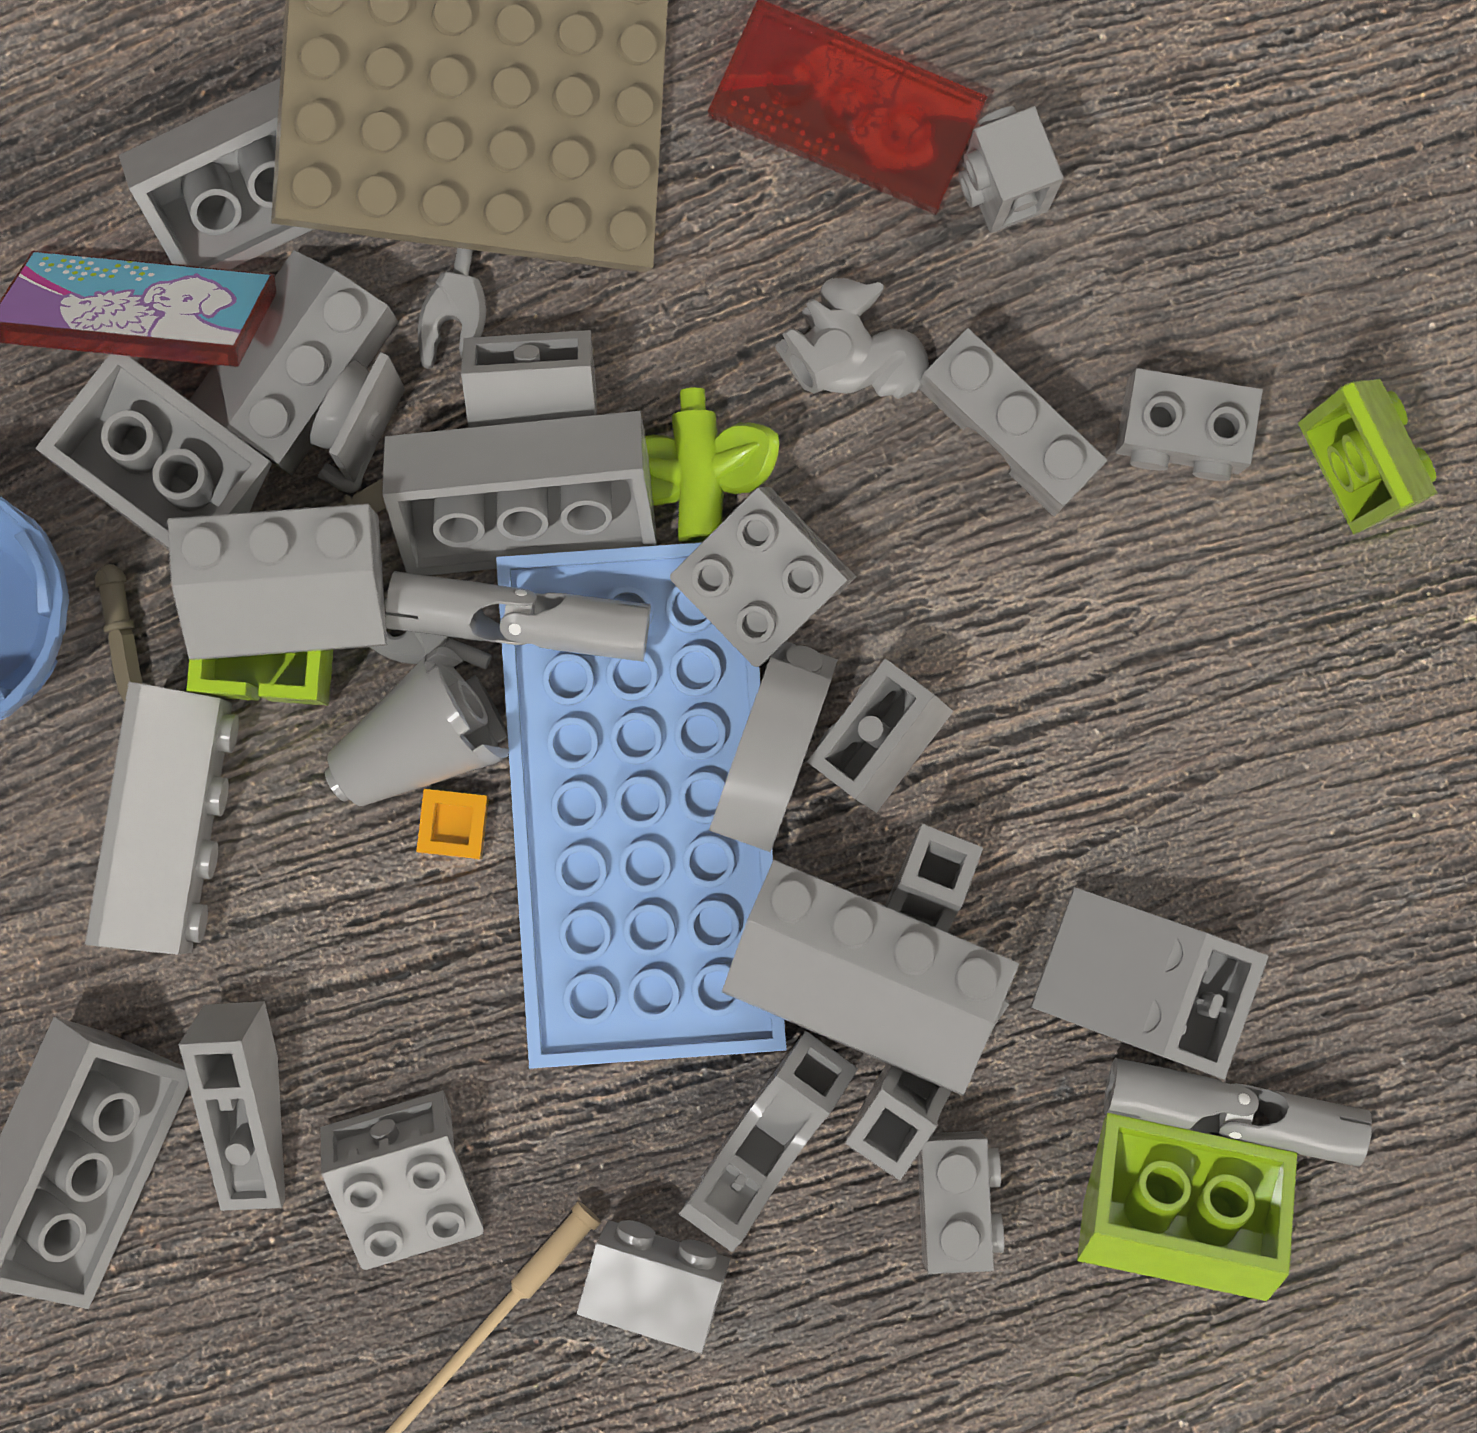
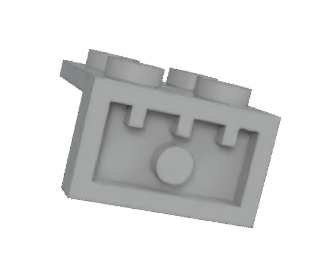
(761, 575)
(398, 1181)

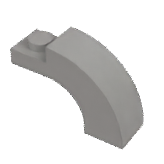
(773, 745)
(934, 878)
(898, 1118)
(767, 1140)

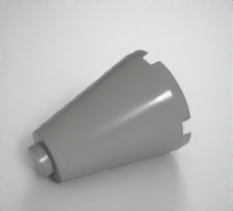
(418, 734)

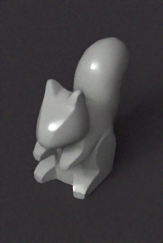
(841, 353)

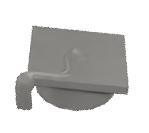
(355, 419)

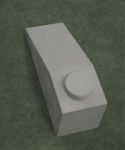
(237, 1102)

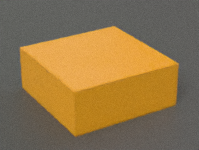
(452, 824)

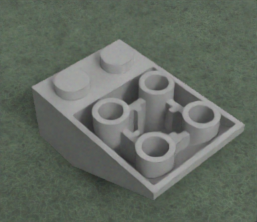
(1149, 982)

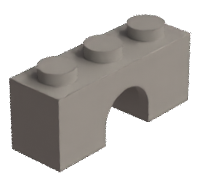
(1033, 438)

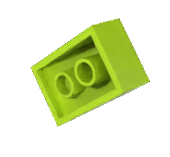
(1368, 454)

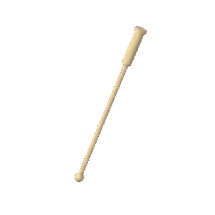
(523, 1286)

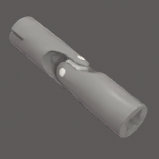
(546, 620)
(1225, 1109)

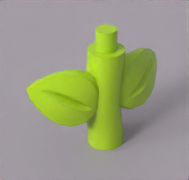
(703, 465)

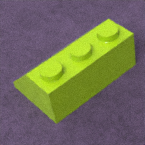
(1189, 1208)

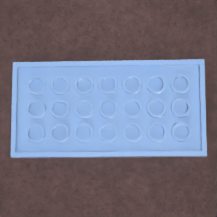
(612, 807)

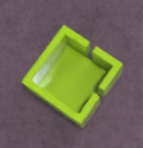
(275, 677)

